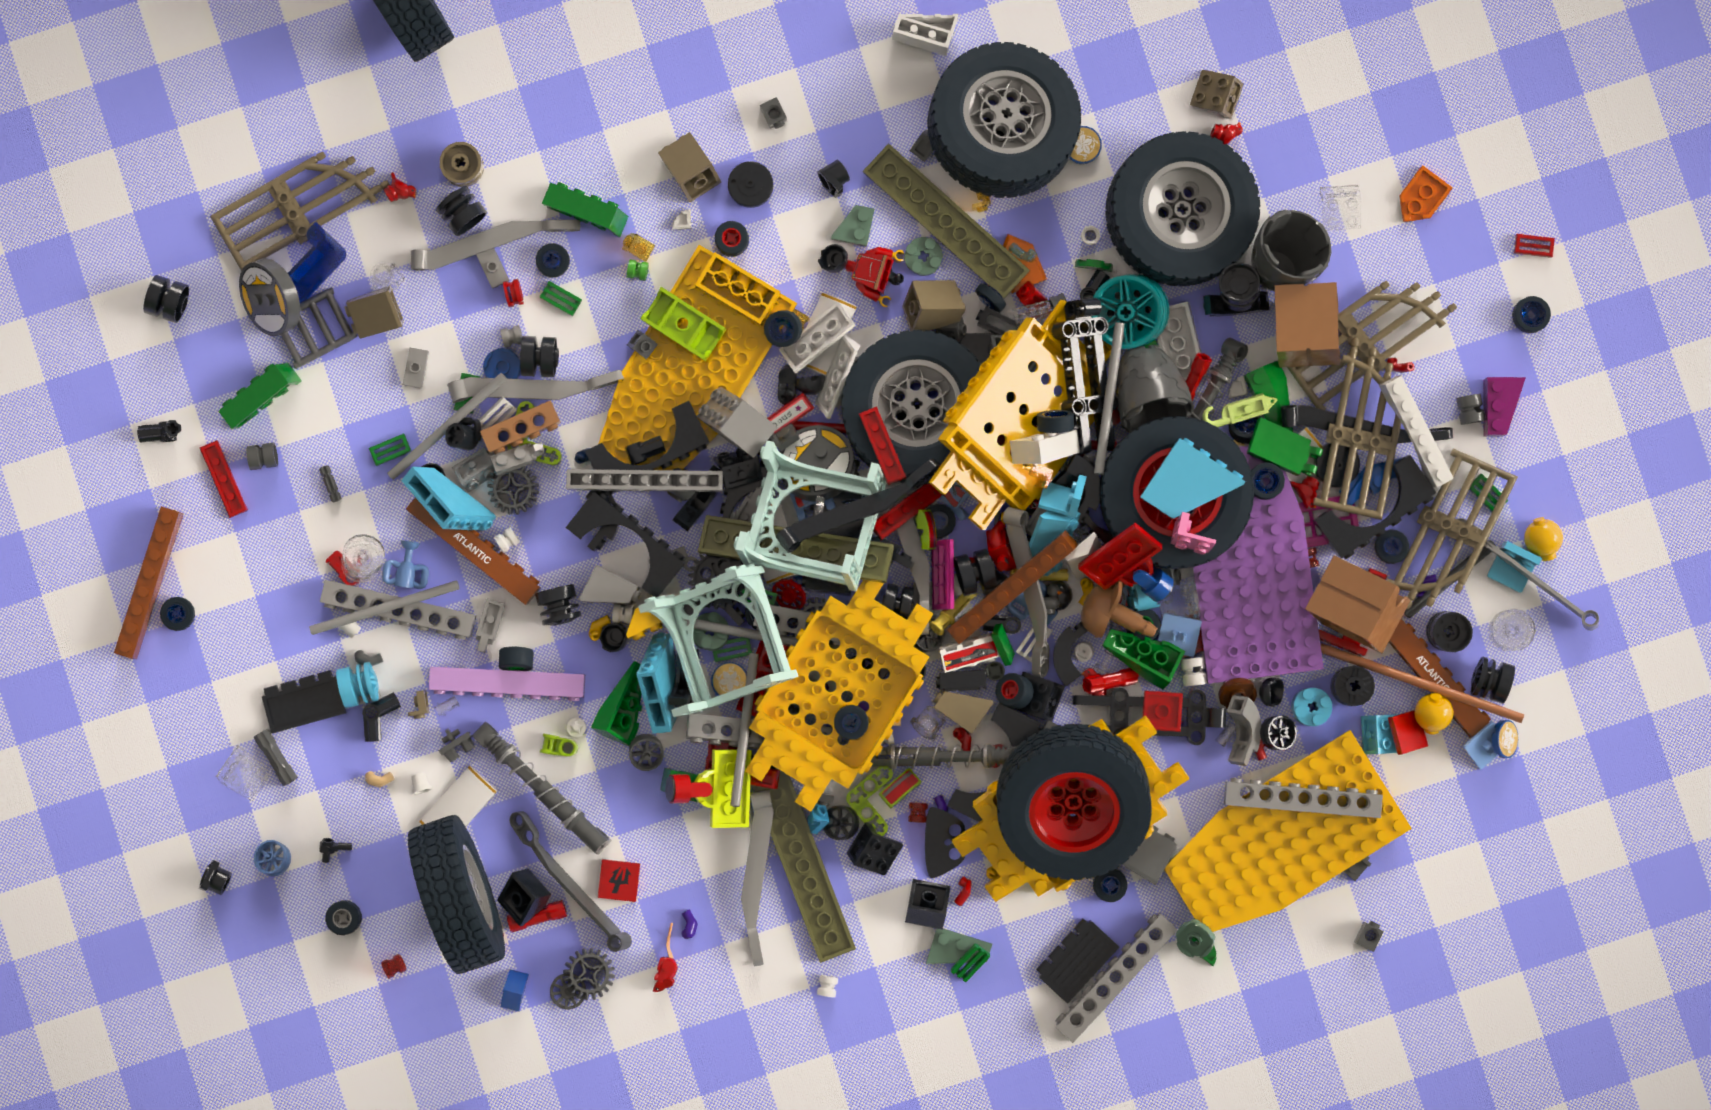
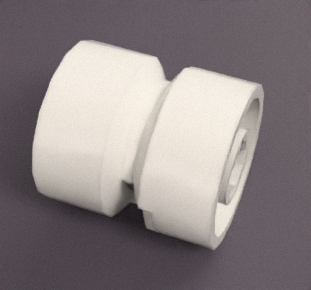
(1196, 678)

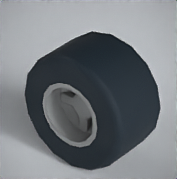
(343, 917)

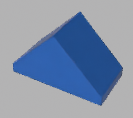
(514, 990)

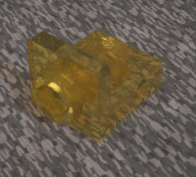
(982, 206)
(638, 246)
(1042, 474)

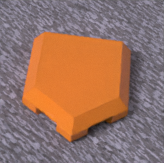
(1423, 195)
(1036, 272)

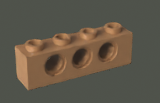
(491, 434)

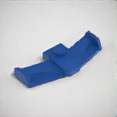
(1375, 483)

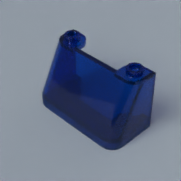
(317, 263)

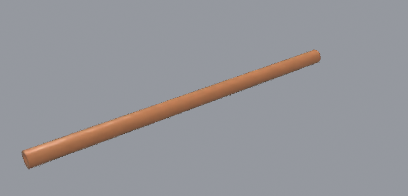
(1422, 683)

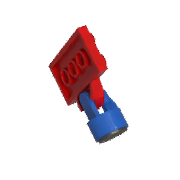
(1130, 561)

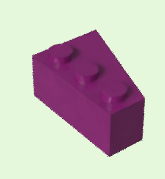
(1499, 403)

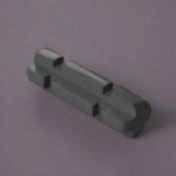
(330, 483)

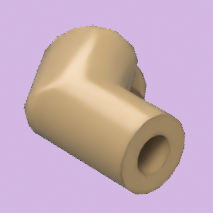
(378, 781)

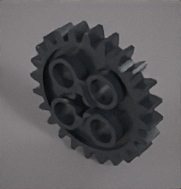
(706, 564)

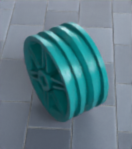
(1151, 295)

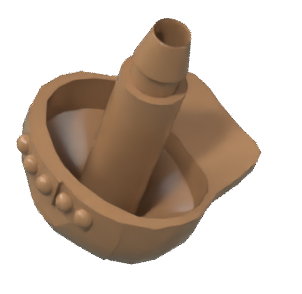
(1104, 606)

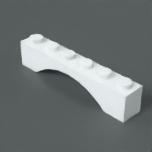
(1428, 453)

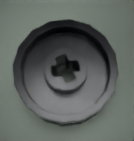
(896, 604)

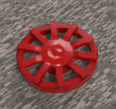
(789, 594)

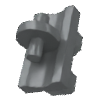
(449, 750)

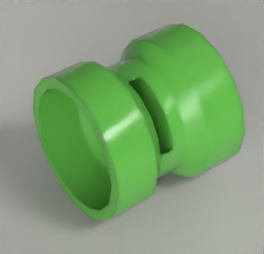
(642, 270)

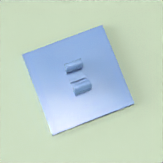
(1181, 632)
(1481, 747)

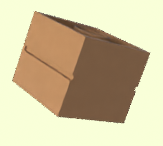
(1307, 324)
(1357, 604)

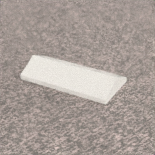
(818, 337)
(837, 375)
(1080, 553)

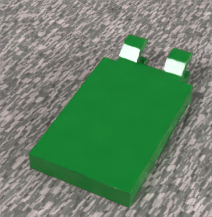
(1283, 448)

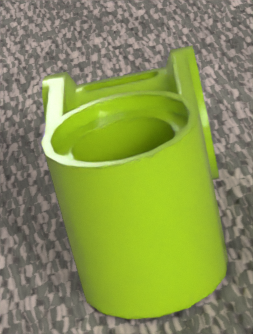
(555, 745)

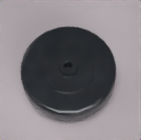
(750, 184)
(1340, 465)

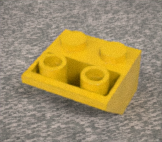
(642, 623)

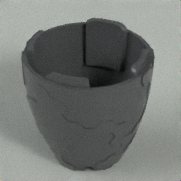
(1290, 249)
(1150, 388)

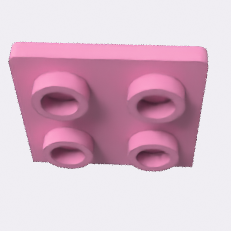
(1185, 540)

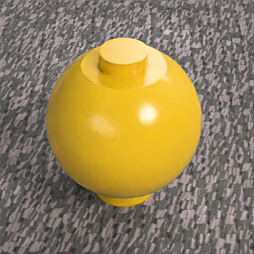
(1543, 538)
(1433, 713)

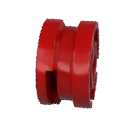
(515, 291)

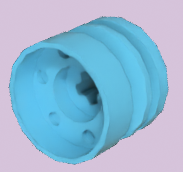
(359, 684)

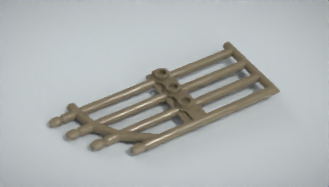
(289, 207)
(1352, 329)
(1359, 439)
(1450, 526)

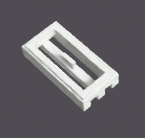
(504, 414)
(1025, 654)

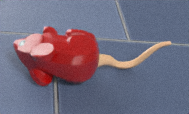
(666, 968)

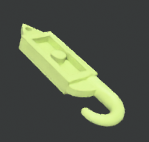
(1241, 410)

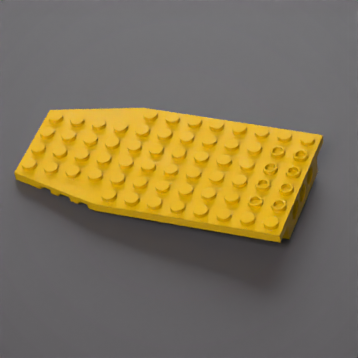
(675, 375)
(1266, 859)

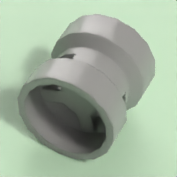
(511, 336)

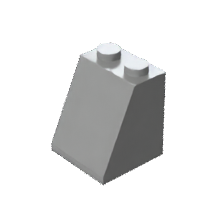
(609, 588)

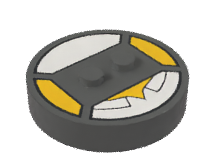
(269, 297)
(821, 448)

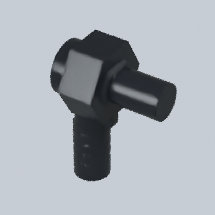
(328, 846)

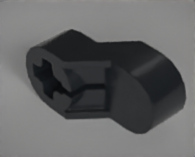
(785, 377)

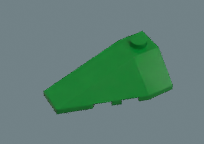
(1272, 383)
(1148, 658)
(620, 711)

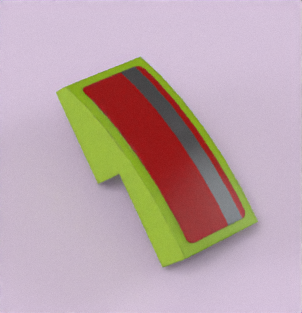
(926, 522)
(899, 788)

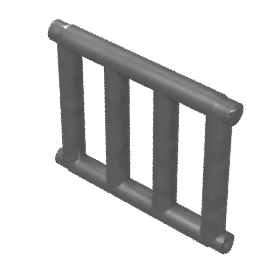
(332, 343)

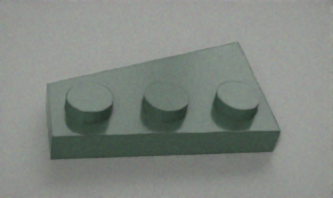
(951, 946)

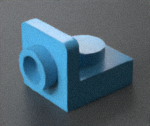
(818, 818)

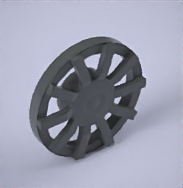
(565, 993)

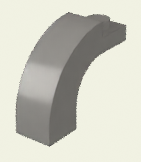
(1248, 728)

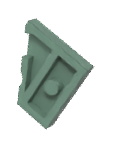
(855, 227)

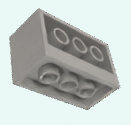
(736, 421)

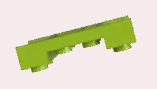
(698, 337)

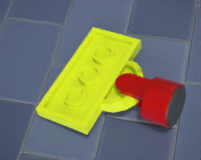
(714, 790)

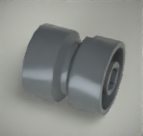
(1470, 409)
(260, 456)

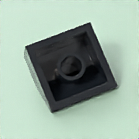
(523, 896)
(927, 904)

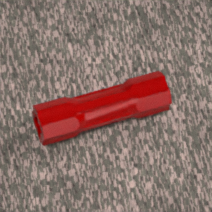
(1198, 370)
(1098, 683)
(550, 912)

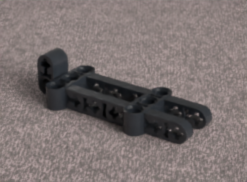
(1081, 324)
(1209, 716)

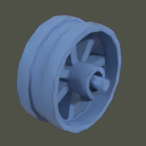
(272, 858)

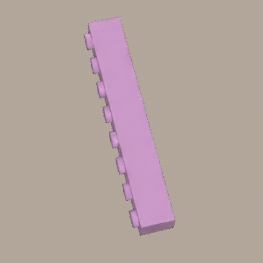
(507, 682)

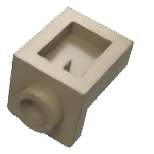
(421, 702)

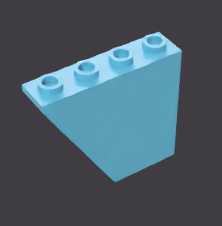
(1188, 480)
(446, 501)
(657, 681)

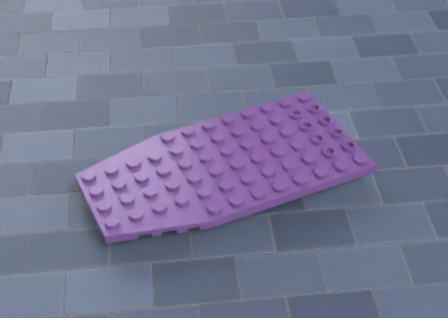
(1259, 594)

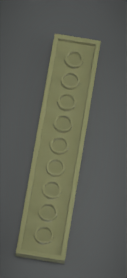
(946, 221)
(720, 533)
(807, 873)

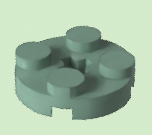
(914, 250)
(710, 642)
(1201, 932)

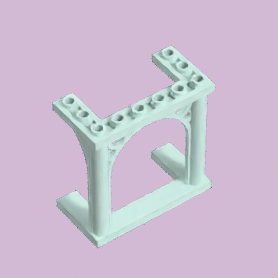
(783, 467)
(671, 613)

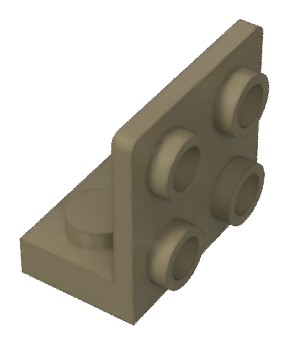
(1217, 93)

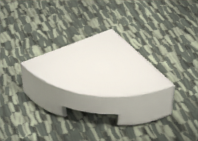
(682, 221)
(1238, 388)

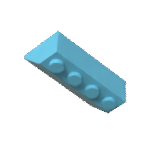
(1048, 528)

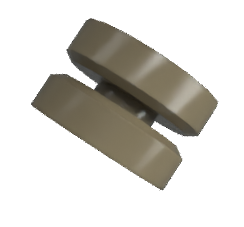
(456, 154)

